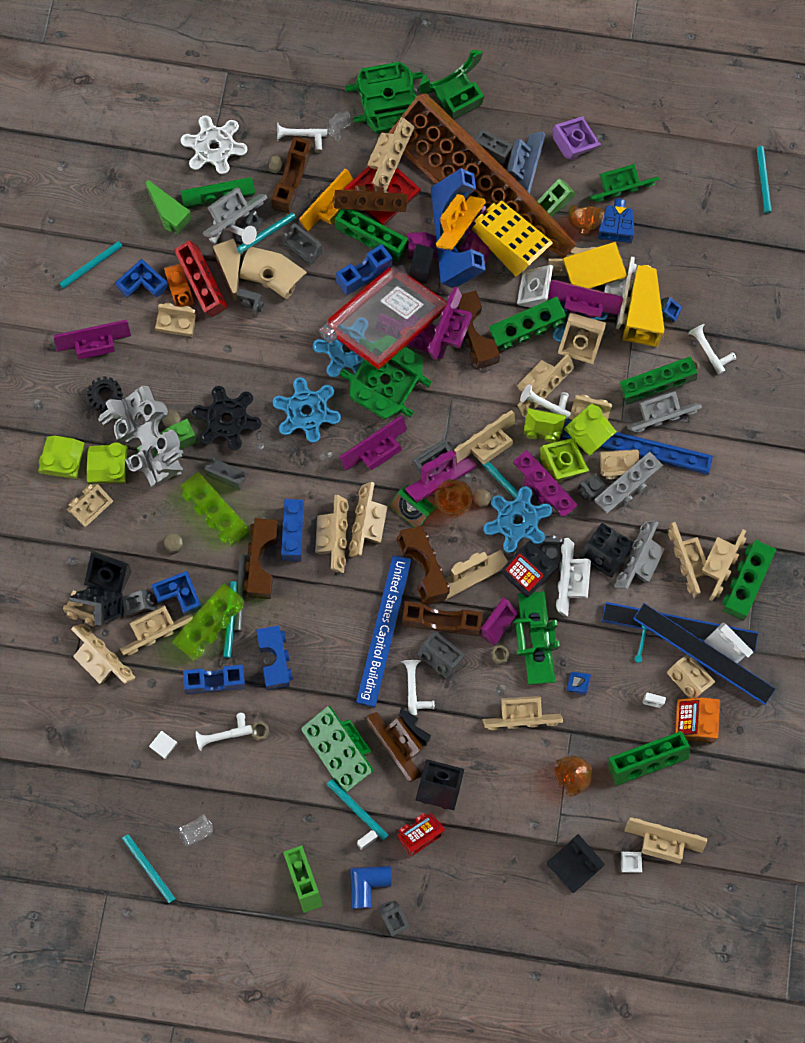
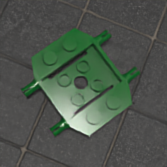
(372, 85)
(387, 399)

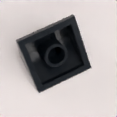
(107, 572)

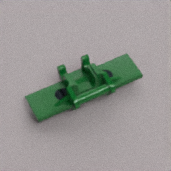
(542, 635)

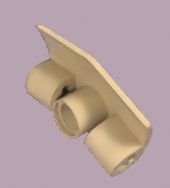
(262, 262)

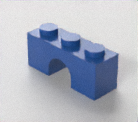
(375, 263)
(292, 530)
(272, 640)
(203, 681)

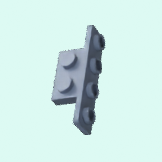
(525, 159)

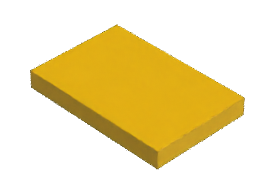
(595, 266)

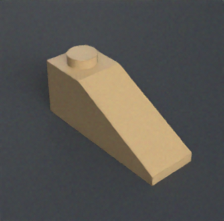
(230, 264)

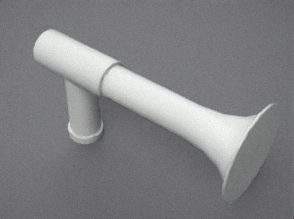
(317, 133)
(248, 234)
(717, 363)
(528, 394)
(413, 705)
(242, 730)

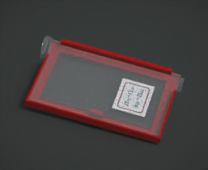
(384, 316)

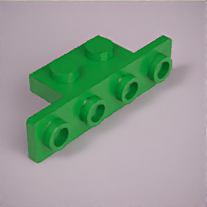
(620, 180)
(212, 193)

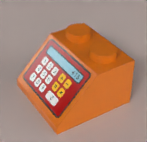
(698, 719)

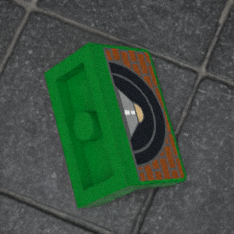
(410, 510)

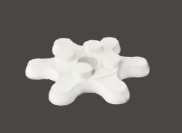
(212, 134)

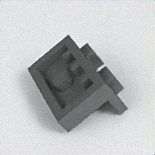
(440, 654)

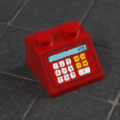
(420, 834)

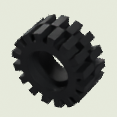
(97, 386)

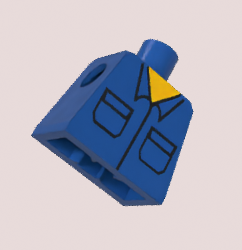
(617, 223)

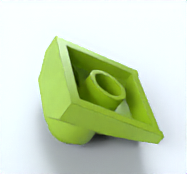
(543, 425)
(590, 429)
(61, 457)
(563, 460)
(107, 464)

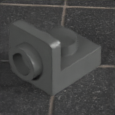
(250, 299)
(591, 488)
(552, 548)
(138, 602)
(393, 917)

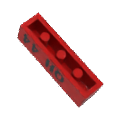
(201, 278)

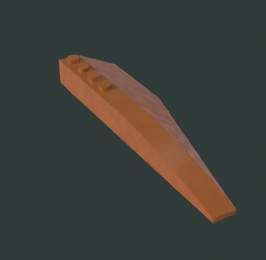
(443, 147)

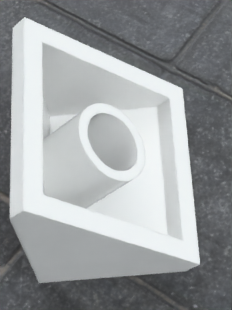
(534, 286)

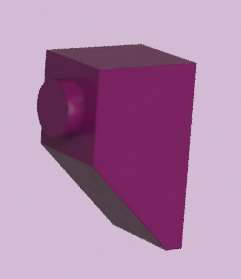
(421, 238)

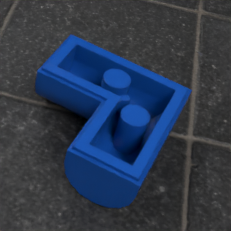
(140, 275)
(180, 587)
(363, 880)

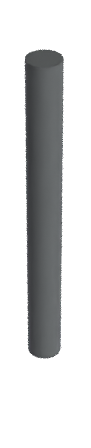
(240, 590)

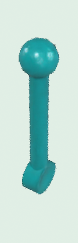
(638, 658)

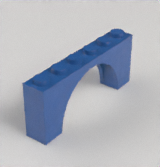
(454, 266)

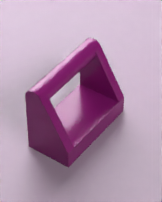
(498, 622)

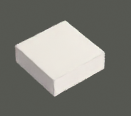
(654, 700)
(163, 744)
(367, 839)
(631, 862)

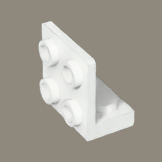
(728, 643)

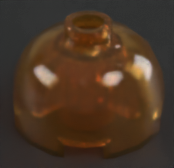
(585, 218)
(453, 498)
(573, 774)

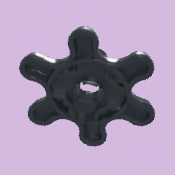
(226, 406)

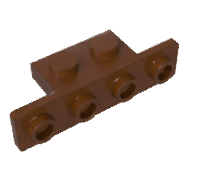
(370, 199)
(398, 742)

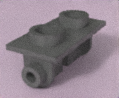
(249, 220)

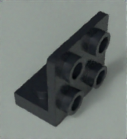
(606, 549)
(107, 603)
(575, 863)

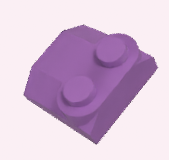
(574, 138)

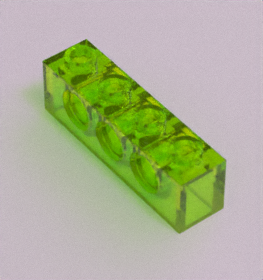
(198, 485)
(209, 611)

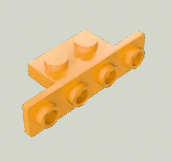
(323, 206)
(457, 219)

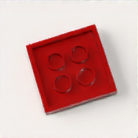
(399, 184)

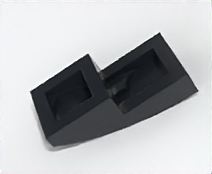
(421, 262)
(411, 722)

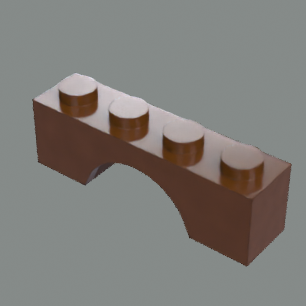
(295, 167)
(483, 349)
(264, 535)
(415, 544)
(458, 622)

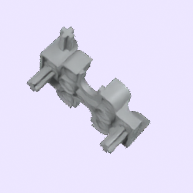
(129, 427)

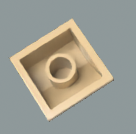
(581, 338)

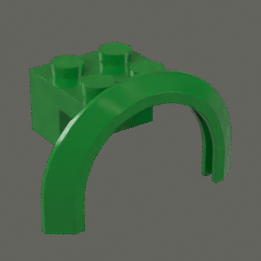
(455, 90)

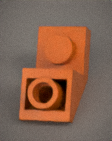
(178, 285)

